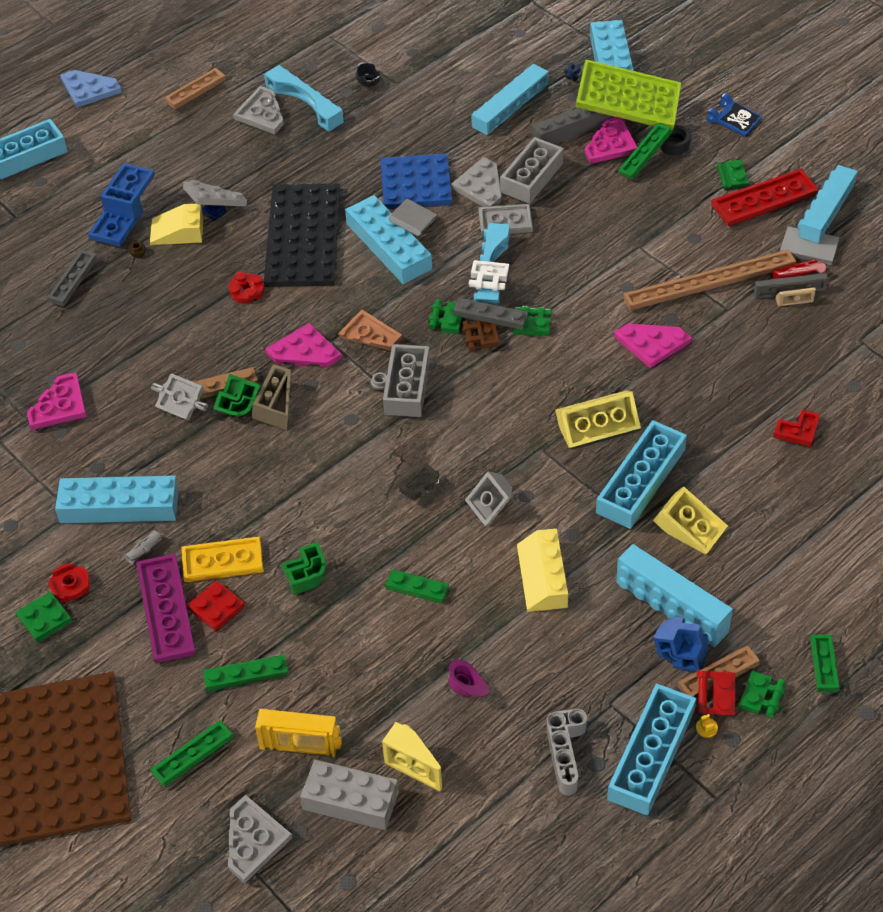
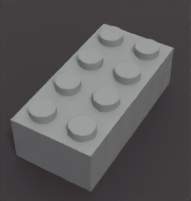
(531, 170)
(406, 380)
(349, 794)

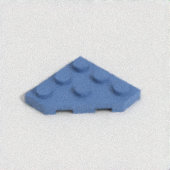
(88, 87)

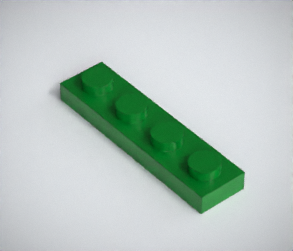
(645, 151)
(245, 672)
(191, 753)

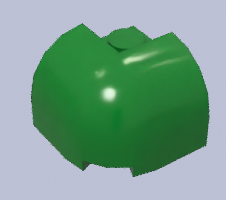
(237, 396)
(307, 571)

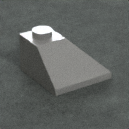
(489, 497)

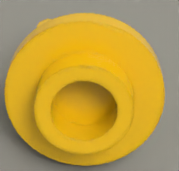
(706, 727)

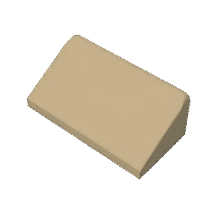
(795, 297)

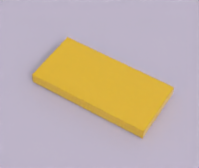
(222, 559)

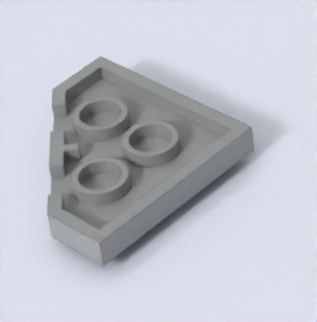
(261, 111)
(480, 183)
(213, 195)
(253, 838)

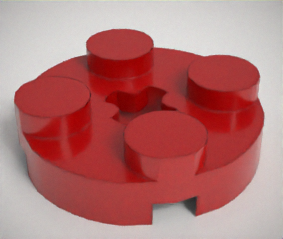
(244, 280)
(73, 591)

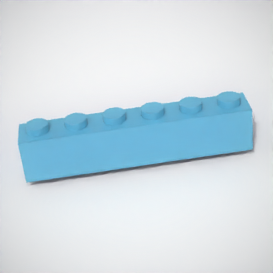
(510, 99)
(827, 204)

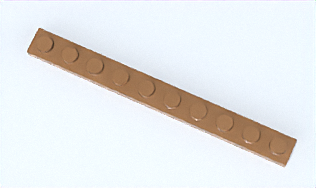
(708, 280)

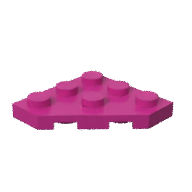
(610, 142)
(652, 342)
(304, 348)
(58, 404)

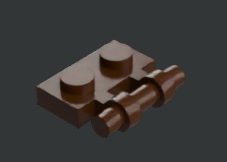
(486, 337)

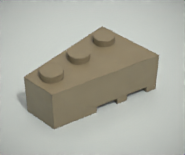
(273, 398)

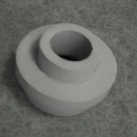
(378, 381)

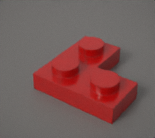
(800, 432)

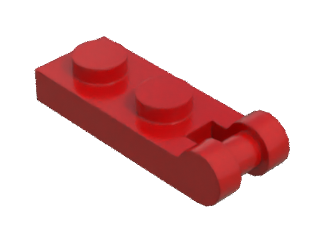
(799, 269)

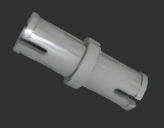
(143, 547)

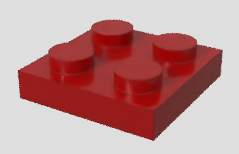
(216, 606)

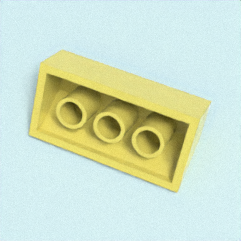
(598, 418)
(543, 571)

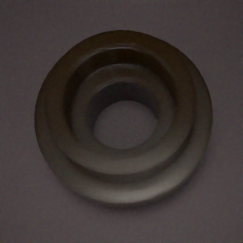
(137, 249)

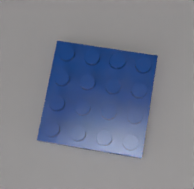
(416, 178)

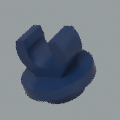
(572, 74)

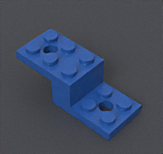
(121, 204)

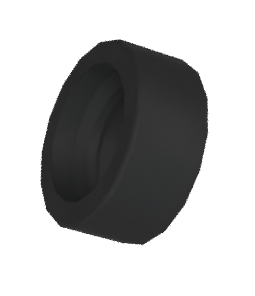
(677, 148)

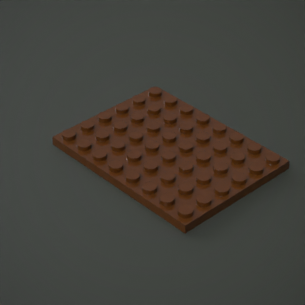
(61, 759)

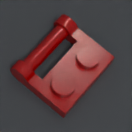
(722, 693)

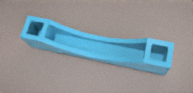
(284, 82)
(496, 243)

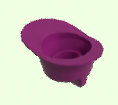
(466, 680)

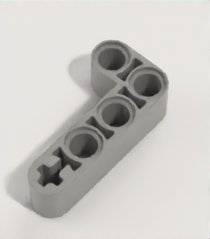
(565, 752)

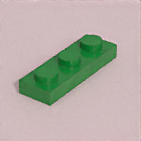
(417, 586)
(824, 663)

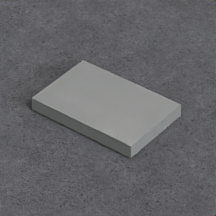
(516, 215)
(412, 217)
(808, 250)

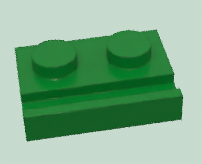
(732, 175)

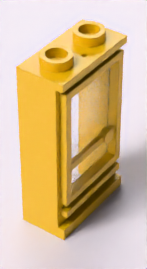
(298, 732)

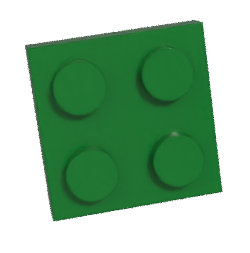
(43, 617)

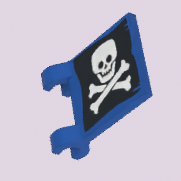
(734, 116)

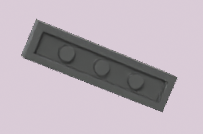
(72, 278)
(772, 287)
(490, 313)

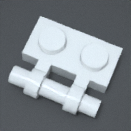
(489, 271)

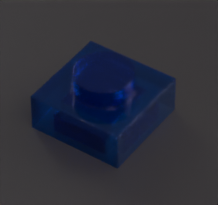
(213, 211)

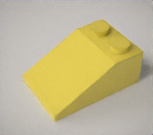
(178, 226)
(690, 521)
(410, 756)

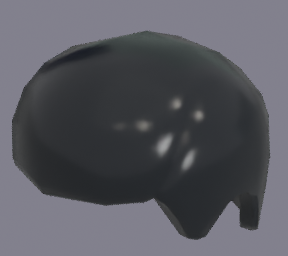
(367, 74)

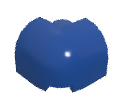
(682, 644)

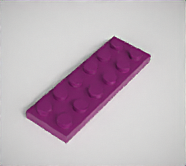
(165, 608)

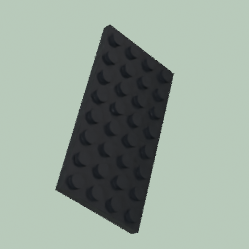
(302, 235)

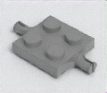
(179, 397)

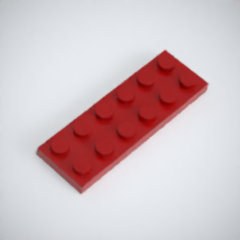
(764, 197)

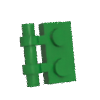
(449, 323)
(535, 325)
(755, 692)

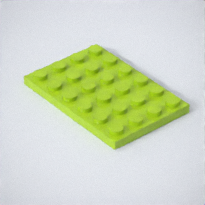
(628, 94)

